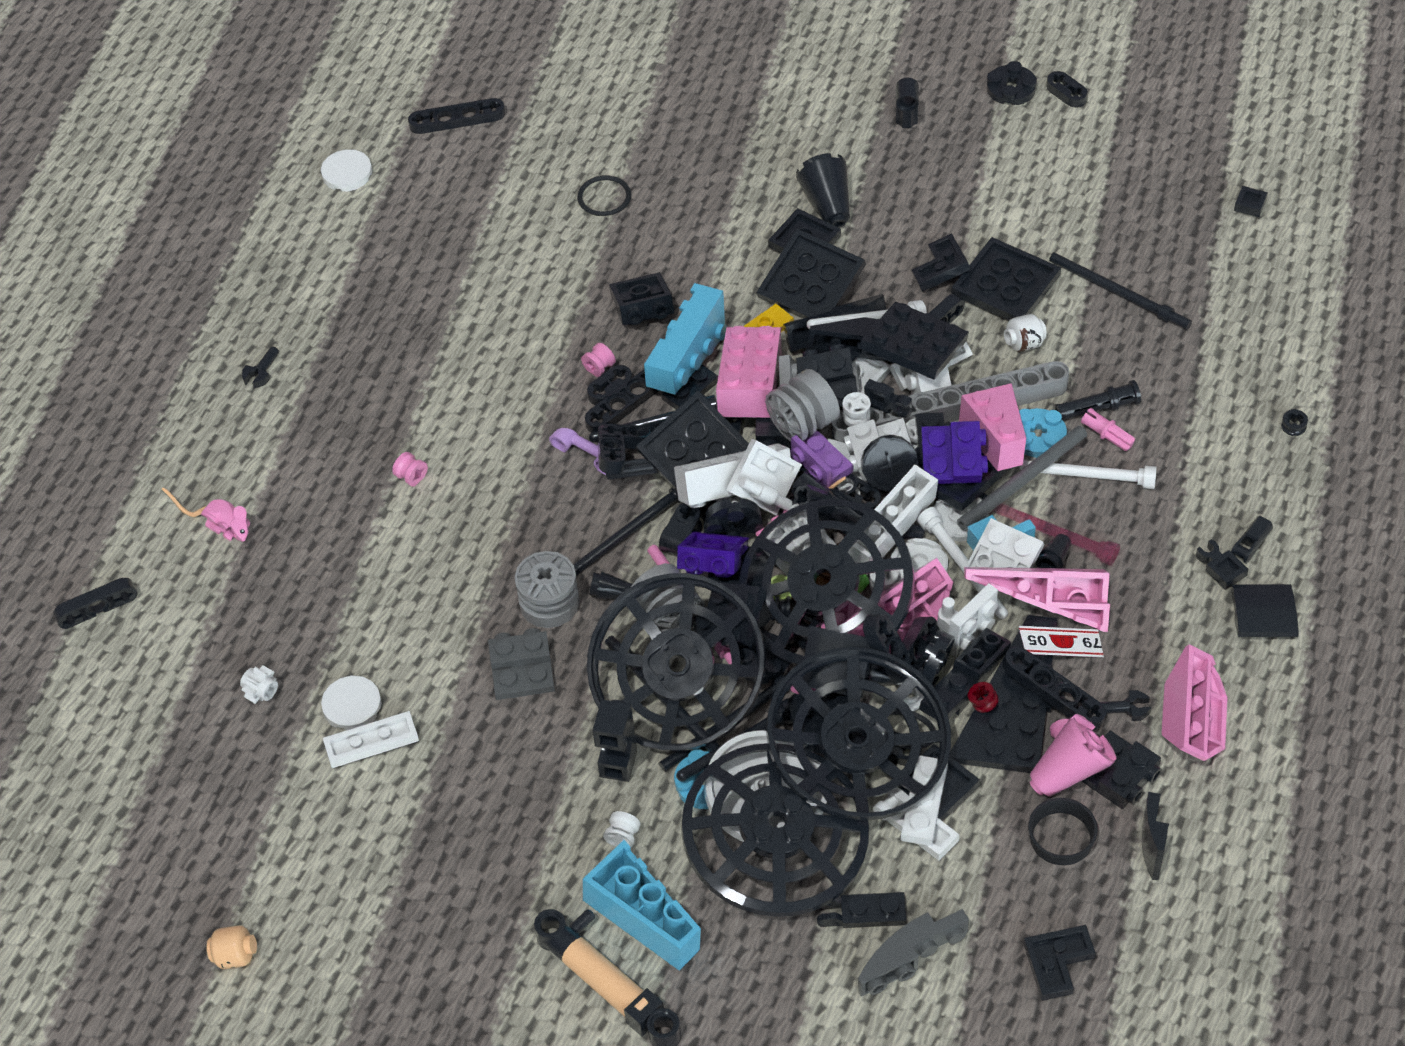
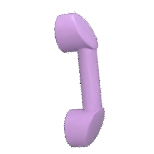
(565, 438)

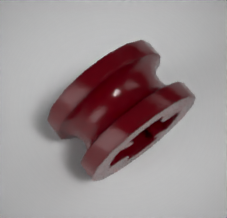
(978, 691)

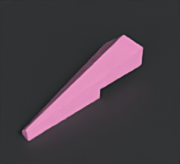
(1068, 592)

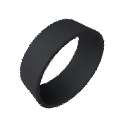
(1065, 806)

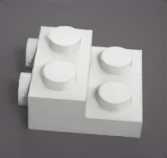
(863, 433)

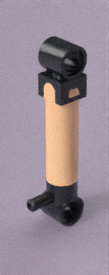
(640, 1007)

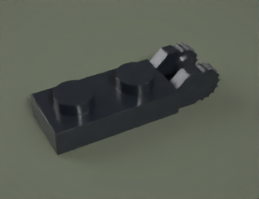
(865, 911)

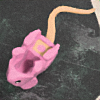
(220, 517)

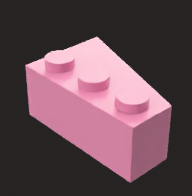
(1000, 416)

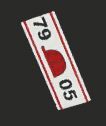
(1061, 641)

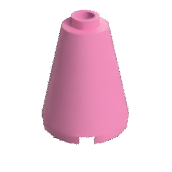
(1071, 757)

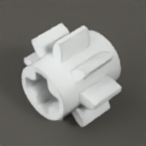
(259, 684)

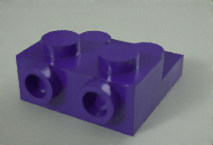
(954, 452)
(711, 553)

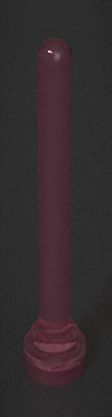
(1104, 550)

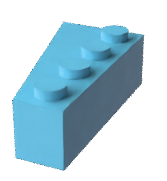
(687, 340)
(641, 906)

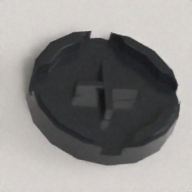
(887, 461)

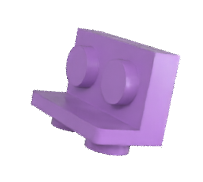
(820, 458)

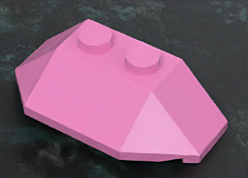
(930, 589)
(1195, 705)

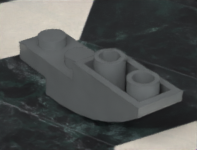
(900, 953)

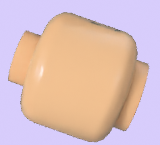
(231, 947)

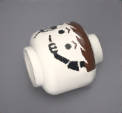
(1025, 333)

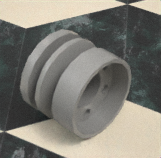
(802, 405)
(547, 589)
(664, 596)

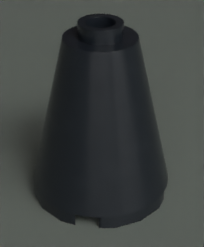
(826, 186)

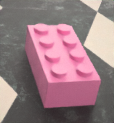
(748, 370)

